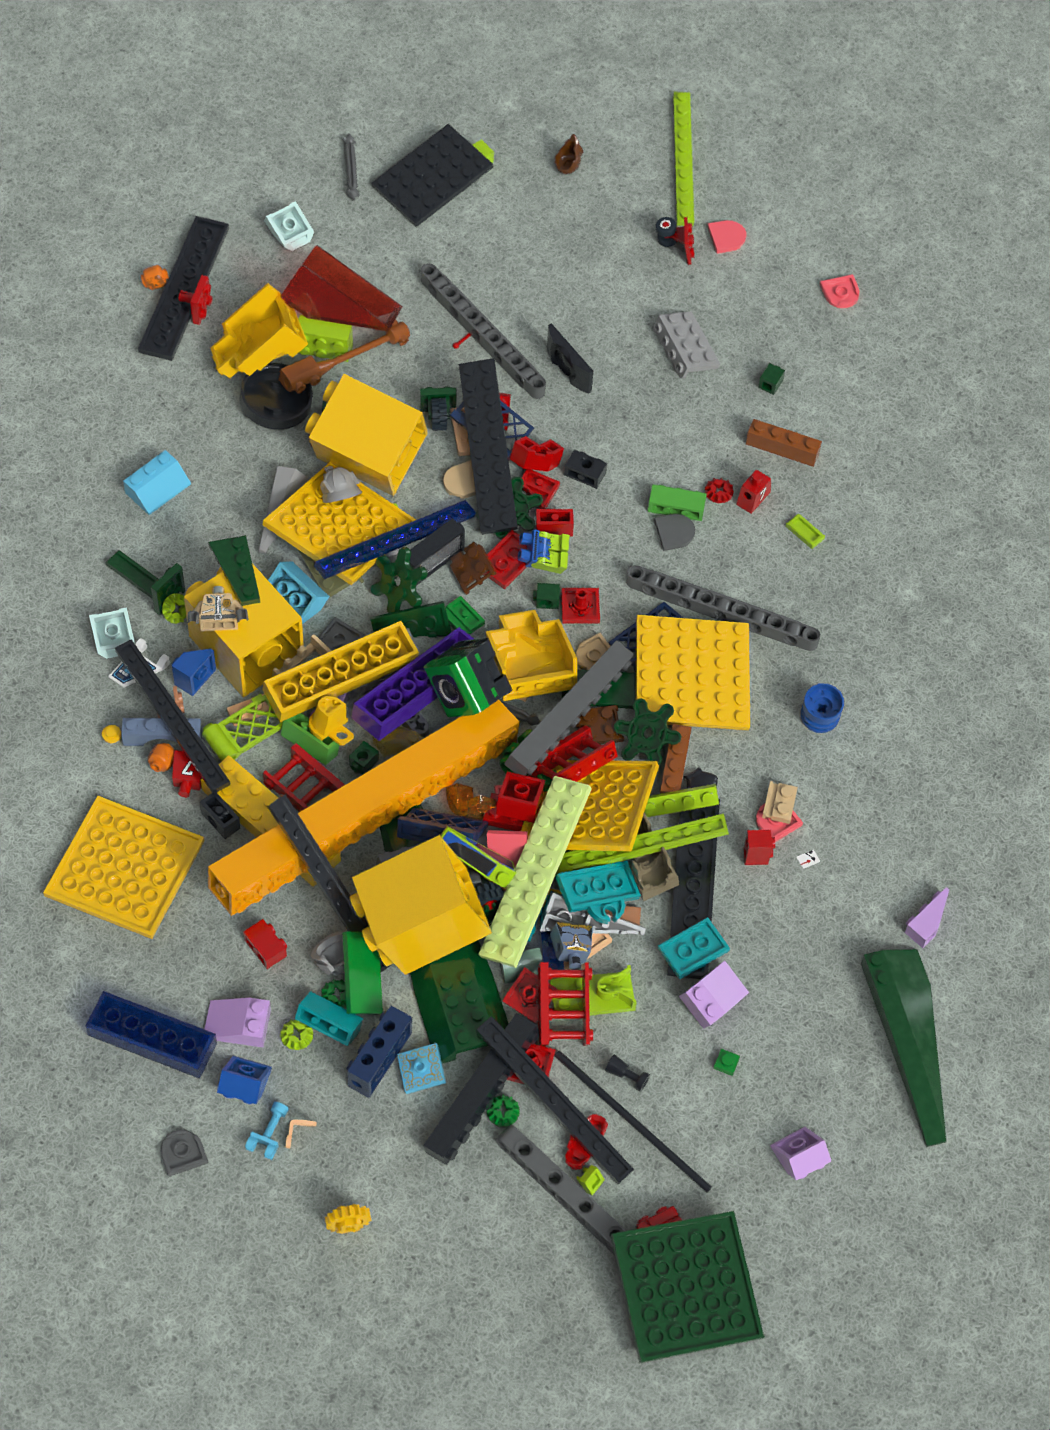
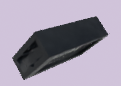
(438, 547)

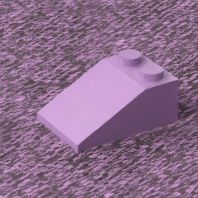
(714, 995)
(239, 1020)

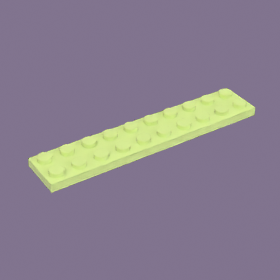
(535, 871)

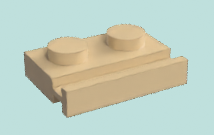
(780, 802)

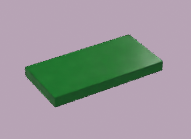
(361, 976)

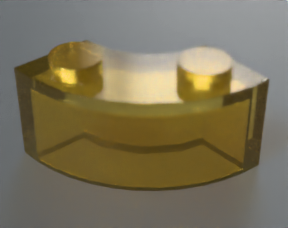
(397, 741)

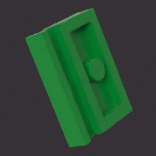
(463, 616)

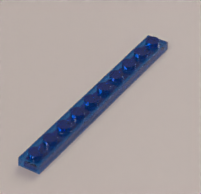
(392, 540)

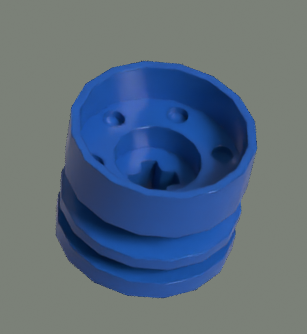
(823, 699)

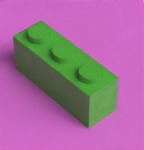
(677, 501)
(297, 731)

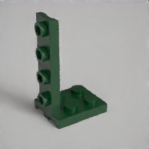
(155, 588)

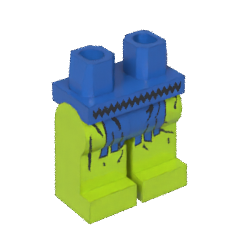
(544, 551)

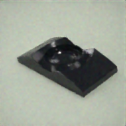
(569, 360)

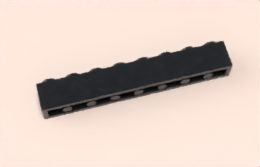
(477, 1095)

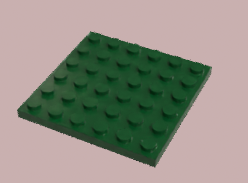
(687, 1286)

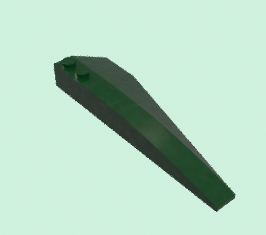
(907, 1015)

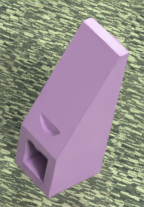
(926, 923)

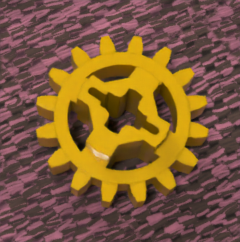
(348, 1218)

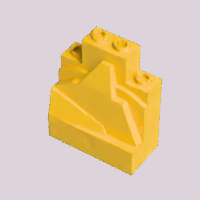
(258, 334)
(533, 655)

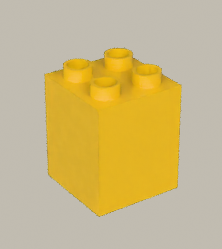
(367, 433)
(259, 644)
(419, 906)

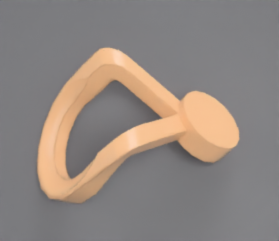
(297, 1122)

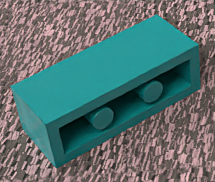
(328, 1018)

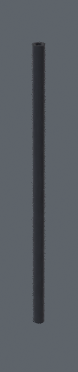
(633, 1121)

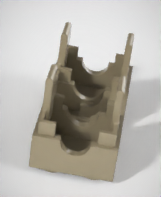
(653, 871)

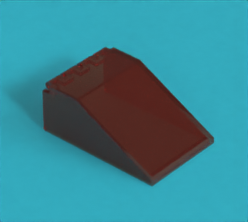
(337, 294)

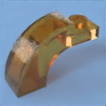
(464, 804)

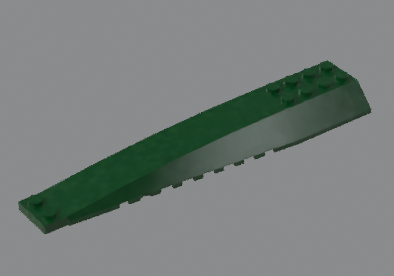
(455, 990)

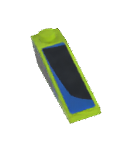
(480, 858)

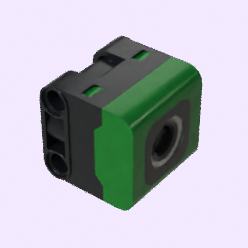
(467, 678)

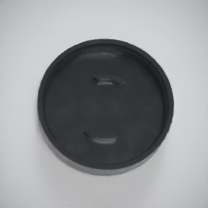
(269, 403)

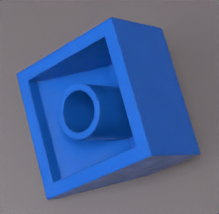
(193, 669)
(243, 1080)

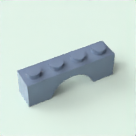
(141, 730)

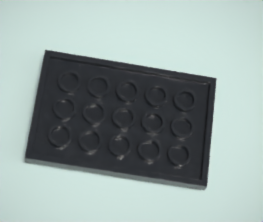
(432, 175)

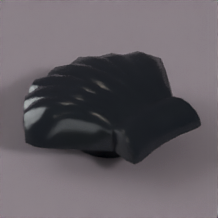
(700, 778)

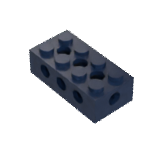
(379, 1051)

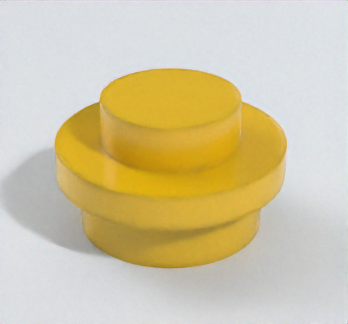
(111, 733)

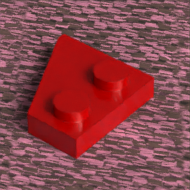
(541, 484)

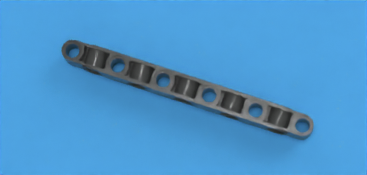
(483, 331)
(723, 607)
(565, 1192)

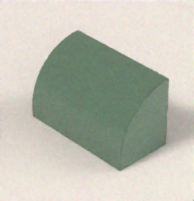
(529, 960)

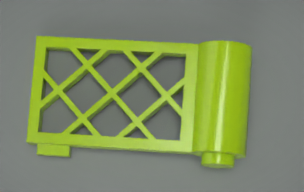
(221, 739)

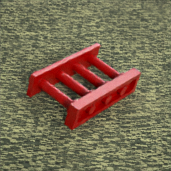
(573, 746)
(312, 768)
(546, 1014)

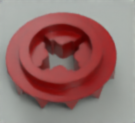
(721, 496)

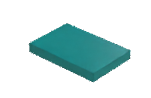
(693, 948)

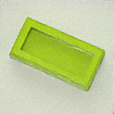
(805, 531)

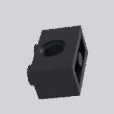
(585, 469)
(220, 815)

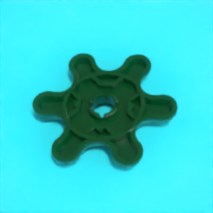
(523, 504)
(408, 580)
(636, 727)

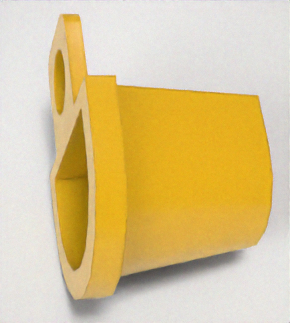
(329, 720)

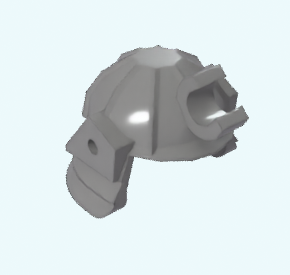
(338, 484)
(330, 954)

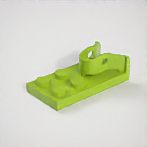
(606, 993)

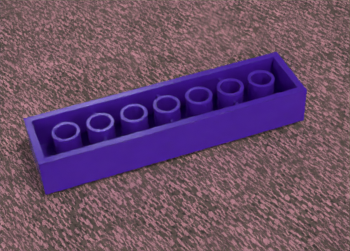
(402, 693)

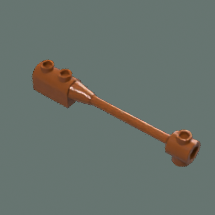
(309, 371)

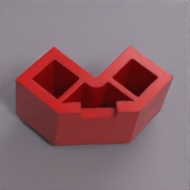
(536, 457)

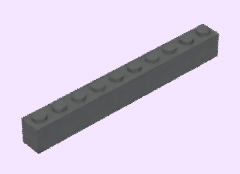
(569, 709)

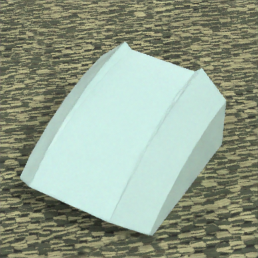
(290, 227)
(110, 631)

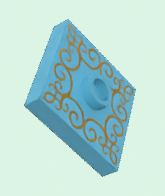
(421, 1068)

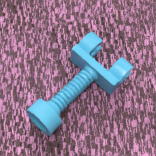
(278, 1110)

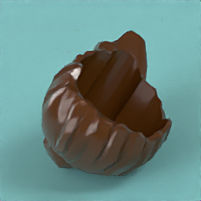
(569, 156)

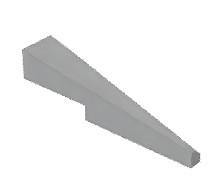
(285, 484)
(556, 911)

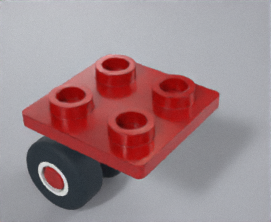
(669, 234)

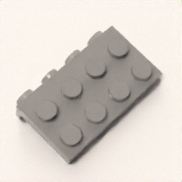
(685, 343)

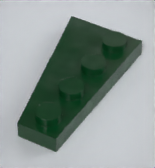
(237, 567)
(422, 620)

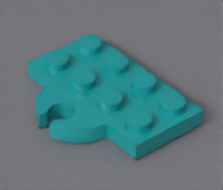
(599, 890)

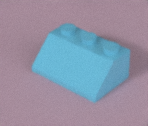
(156, 482)
(298, 590)

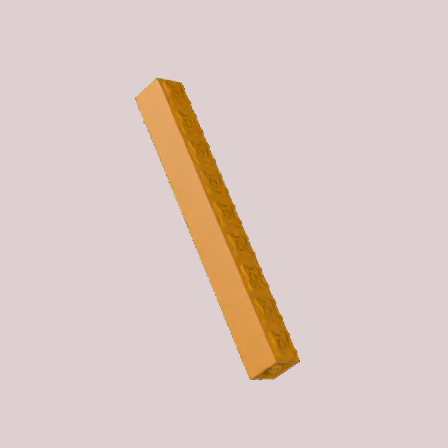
(364, 805)

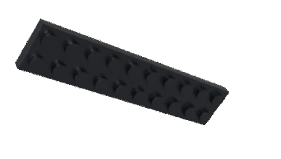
(170, 314)
(488, 446)
(696, 882)

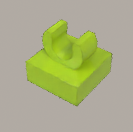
(591, 1179)

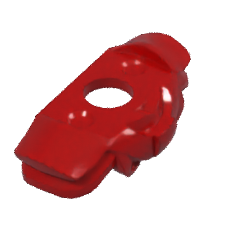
(576, 1155)

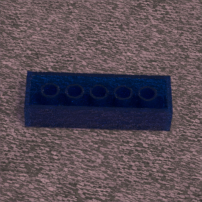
(151, 1034)

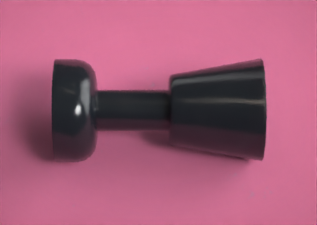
(620, 1068)

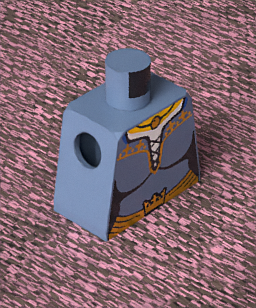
(572, 943)

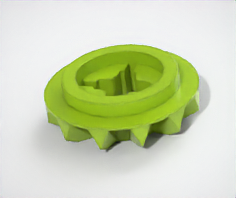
(169, 606)
(293, 1042)

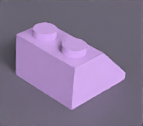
(801, 1153)

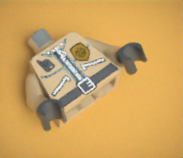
(218, 611)

